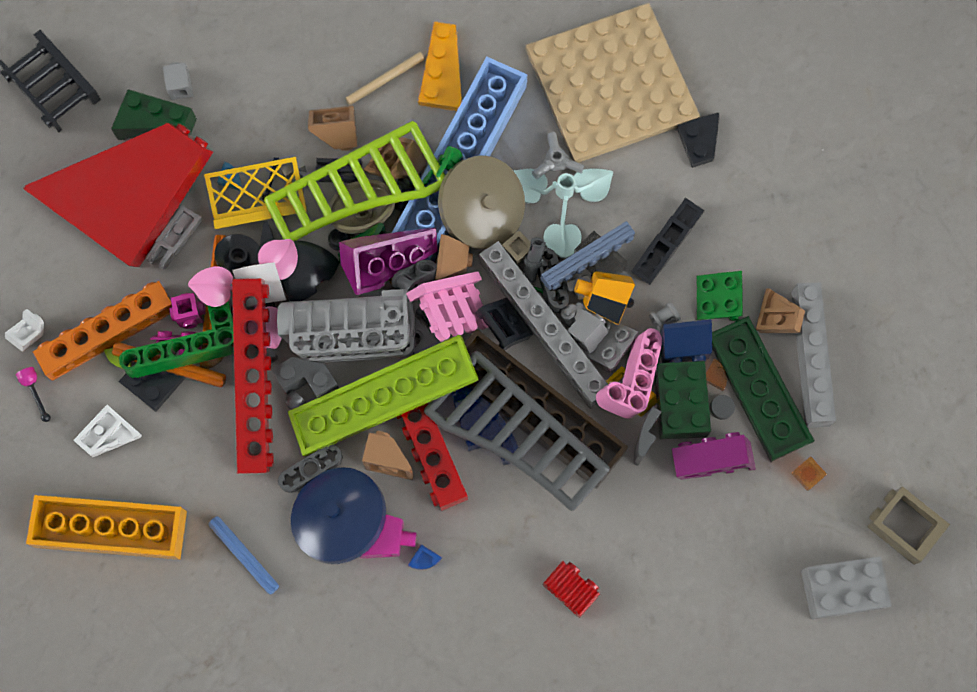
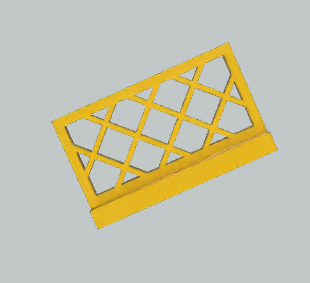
(254, 213)

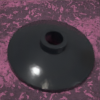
(236, 246)

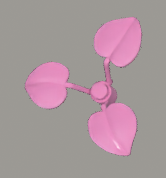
(214, 283)

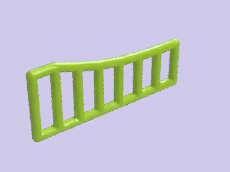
(373, 201)

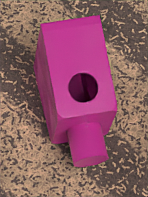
(391, 539)

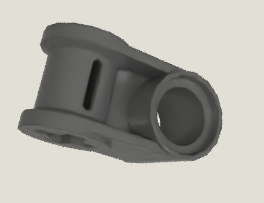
(415, 275)

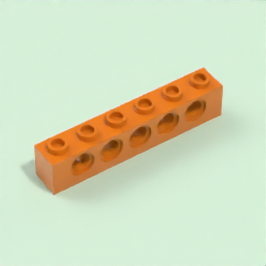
(97, 342)

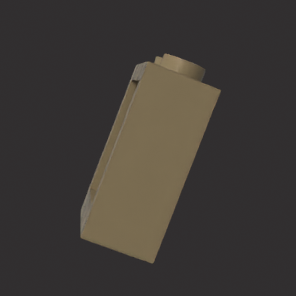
(916, 554)

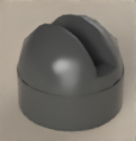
(294, 400)

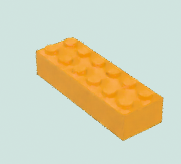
(106, 527)

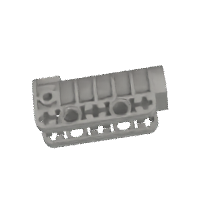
(352, 322)

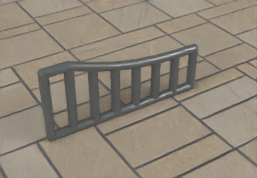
(516, 458)

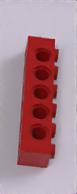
(455, 491)

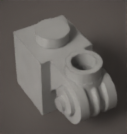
(584, 328)

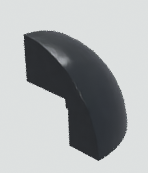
(313, 267)

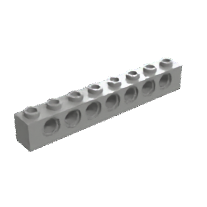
(543, 323)

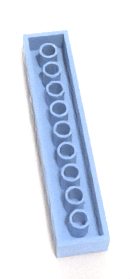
(473, 132)

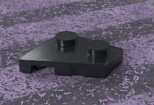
(153, 388)

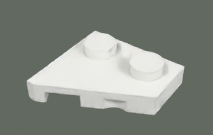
(106, 433)

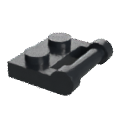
(508, 319)

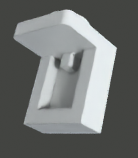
(26, 331)

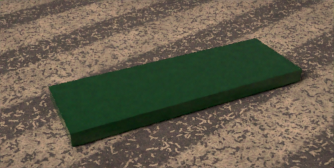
(760, 389)

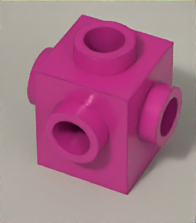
(181, 310)

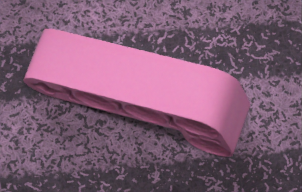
(635, 371)

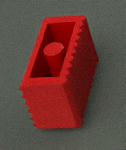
(572, 588)

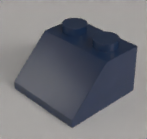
(686, 341)

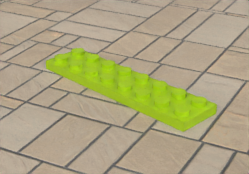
(383, 395)

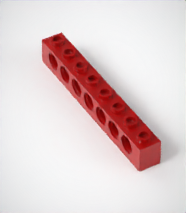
(241, 291)

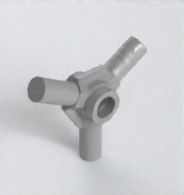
(556, 159)

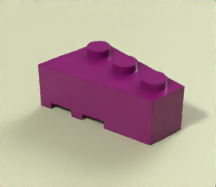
(713, 456)

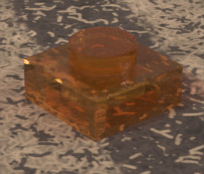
(809, 473)

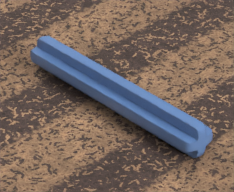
(243, 555)

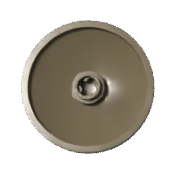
(481, 202)

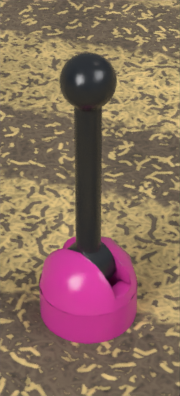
(27, 378)

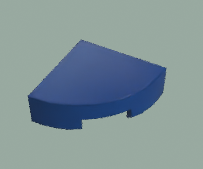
(424, 559)

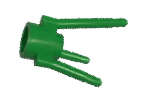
(446, 161)

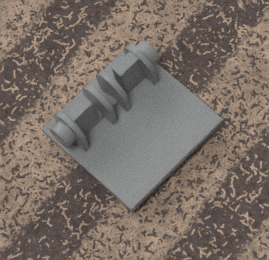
(613, 345)

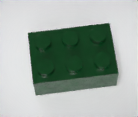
(682, 400)

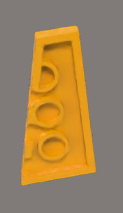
(441, 74)

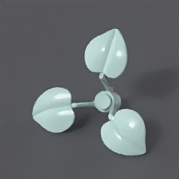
(591, 184)

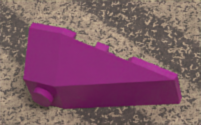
(377, 258)

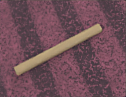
(383, 79)

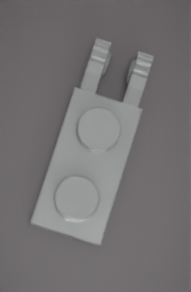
(175, 236)

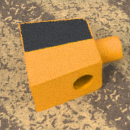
(606, 294)

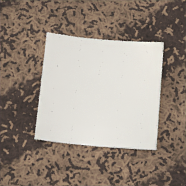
(268, 273)

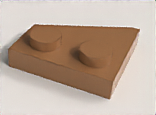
(779, 315)

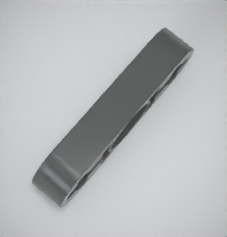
(549, 295)
(291, 471)

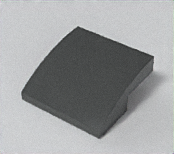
(645, 438)

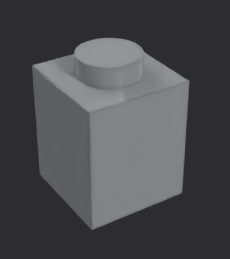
(178, 81)

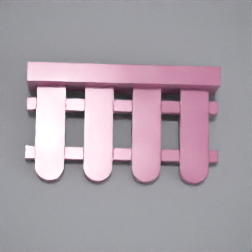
(450, 305)

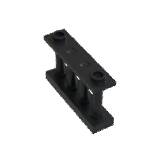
(57, 61)

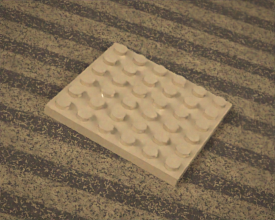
(612, 83)

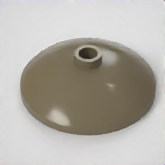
(366, 219)

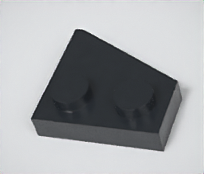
(700, 138)

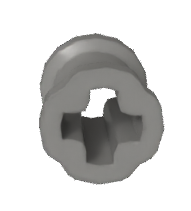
(664, 316)

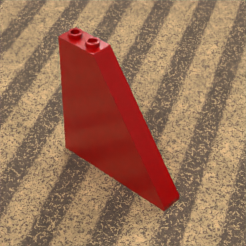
(128, 190)

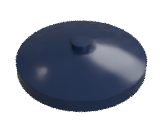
(338, 515)

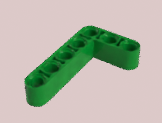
(190, 343)

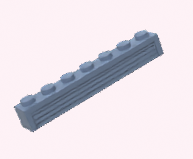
(588, 256)

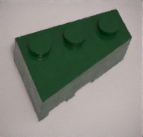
(144, 113)

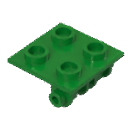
(720, 296)

